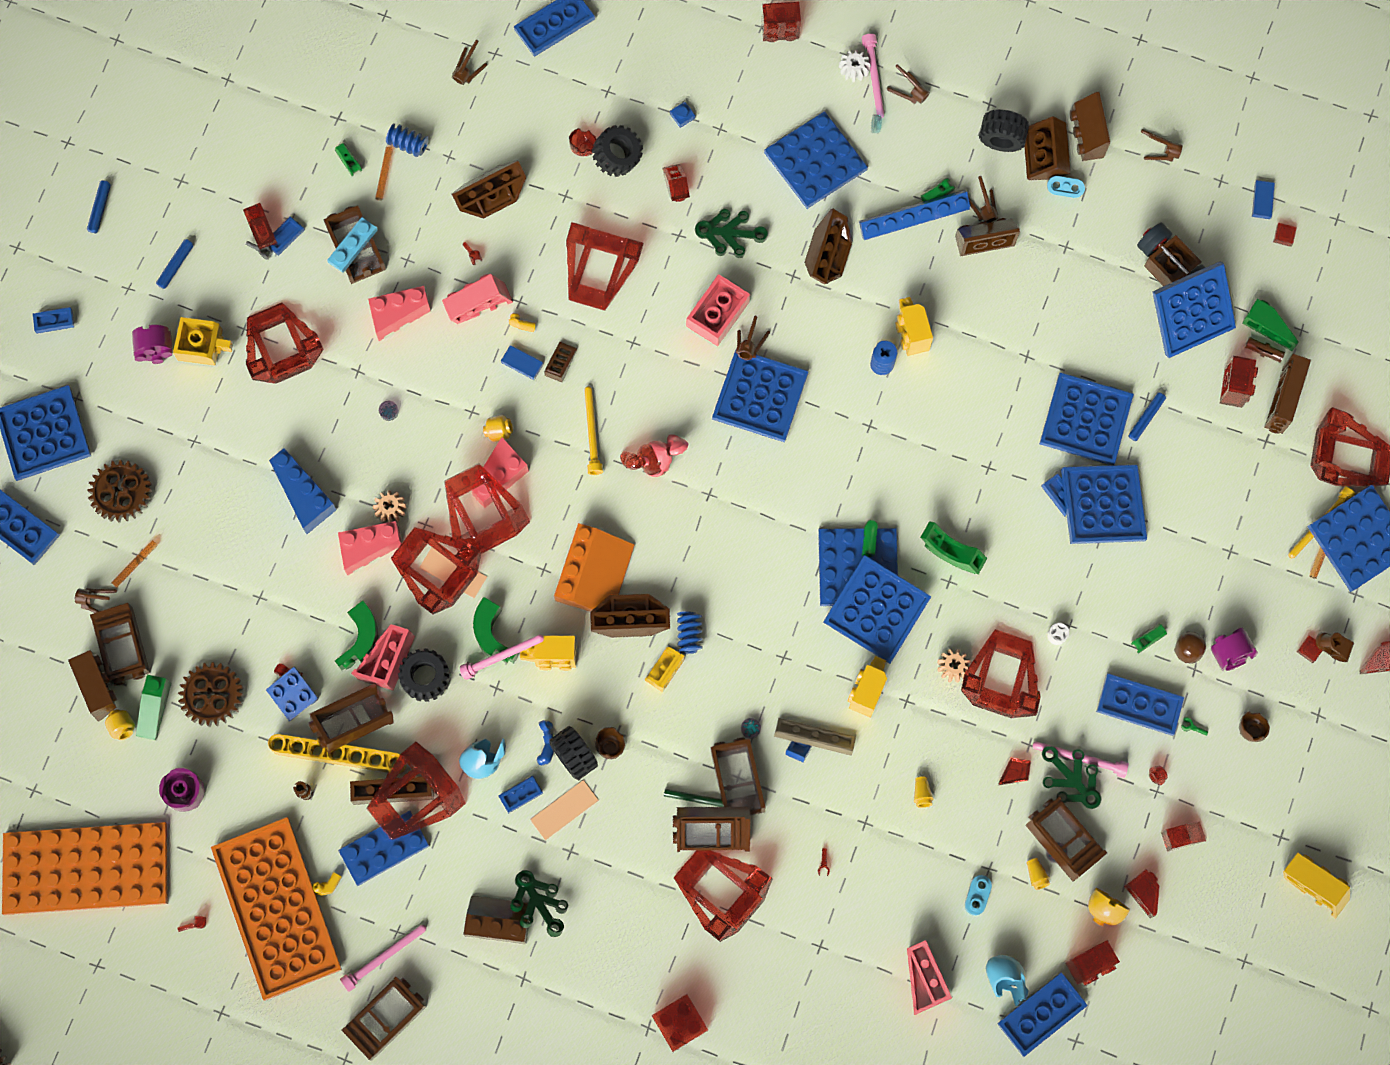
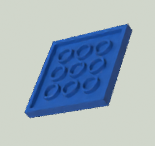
(815, 160)
(1194, 309)
(760, 396)
(1086, 419)
(43, 433)
(1103, 504)
(1356, 537)
(841, 553)
(877, 609)

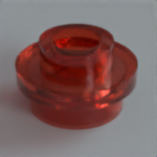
(1158, 775)

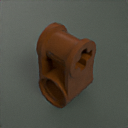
(1335, 645)

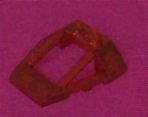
(604, 242)
(263, 368)
(1323, 450)
(512, 521)
(467, 568)
(1012, 706)
(422, 763)
(754, 894)

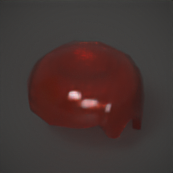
(581, 142)

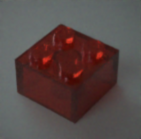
(781, 21)
(1238, 381)
(1092, 962)
(680, 1023)

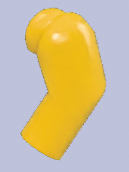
(521, 324)
(327, 887)

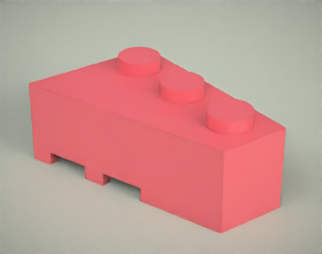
(475, 298)
(397, 309)
(505, 467)
(367, 544)
(383, 661)
(926, 978)

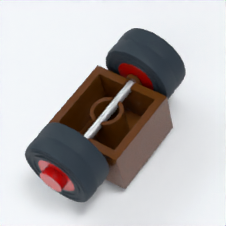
(1169, 260)

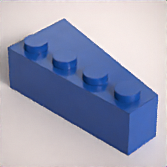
(302, 492)

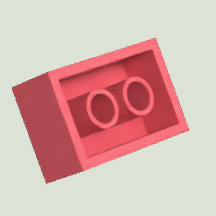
(718, 310)

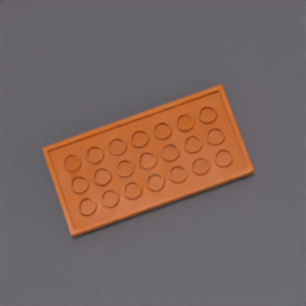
(84, 868)
(276, 909)

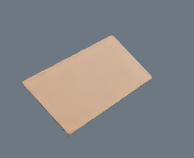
(442, 568)
(564, 810)

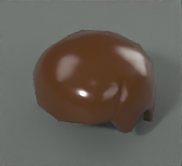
(1190, 647)
(1254, 727)
(609, 743)

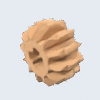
(388, 500)
(946, 661)

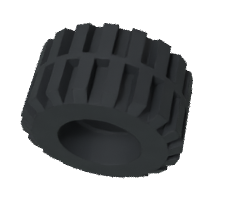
(1004, 130)
(629, 144)
(430, 690)
(573, 753)

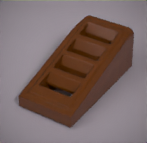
(559, 376)

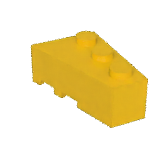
(1318, 883)

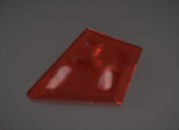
(1015, 771)

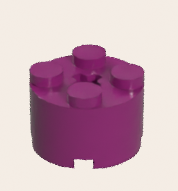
(152, 344)
(1233, 650)
(176, 780)

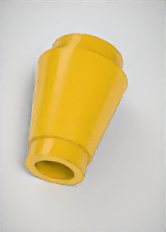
(922, 795)
(1038, 875)

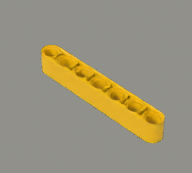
(345, 759)

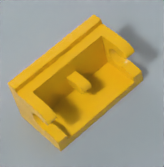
(665, 668)

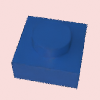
(682, 114)
(798, 751)

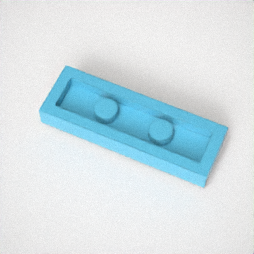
(352, 245)

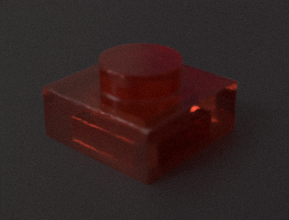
(1284, 234)
(1309, 649)

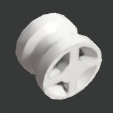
(1061, 631)

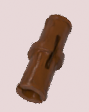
(1263, 349)
(303, 790)

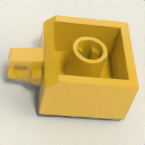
(914, 327)
(206, 349)
(552, 652)
(870, 685)

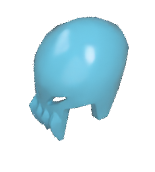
(479, 761)
(1003, 974)

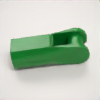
(347, 158)
(936, 192)
(869, 539)
(1150, 637)

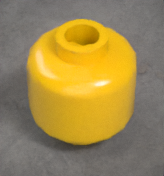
(498, 428)
(119, 724)

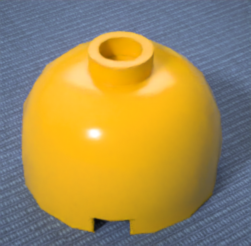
(1106, 909)

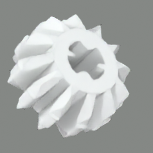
(847, 66)

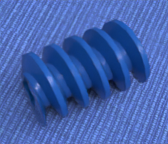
(406, 141)
(883, 358)
(689, 632)

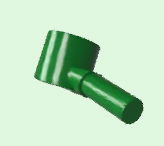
(1193, 727)

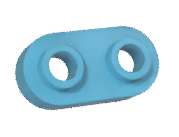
(1065, 186)
(978, 895)

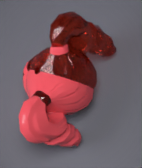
(654, 452)

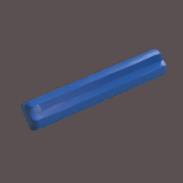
(98, 206)
(174, 263)
(1147, 416)

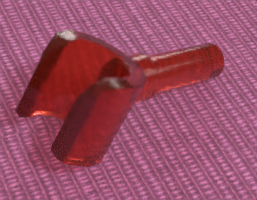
(474, 255)
(280, 670)
(823, 862)
(199, 923)

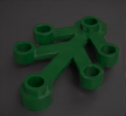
(728, 232)
(1073, 780)
(539, 901)

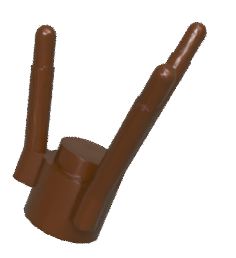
(461, 73)
(919, 92)
(1172, 149)
(989, 211)
(746, 349)
(88, 596)

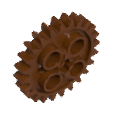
(136, 494)
(212, 677)

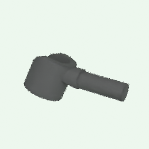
(262, 251)

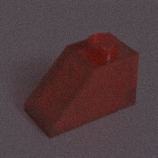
(676, 183)
(259, 226)
(1378, 661)
(1183, 836)
(1145, 892)

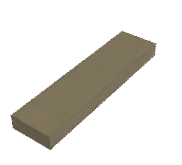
(815, 736)

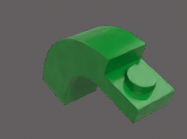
(952, 551)
(483, 622)
(366, 637)

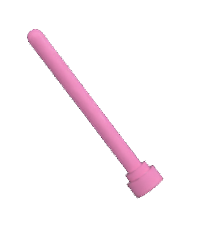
(869, 42)
(469, 669)
(1119, 768)
(350, 980)

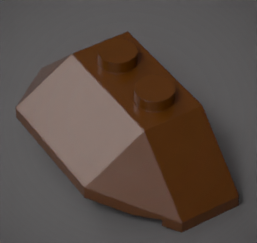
(491, 190)
(829, 248)
(630, 616)

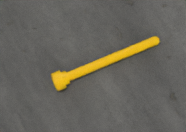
(594, 466)
(1345, 494)

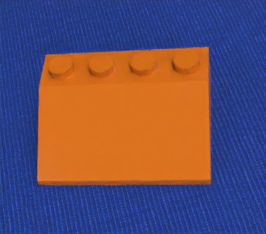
(593, 568)

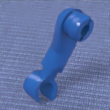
(547, 752)

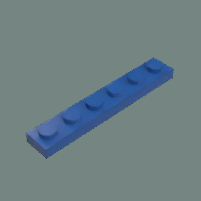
(914, 215)

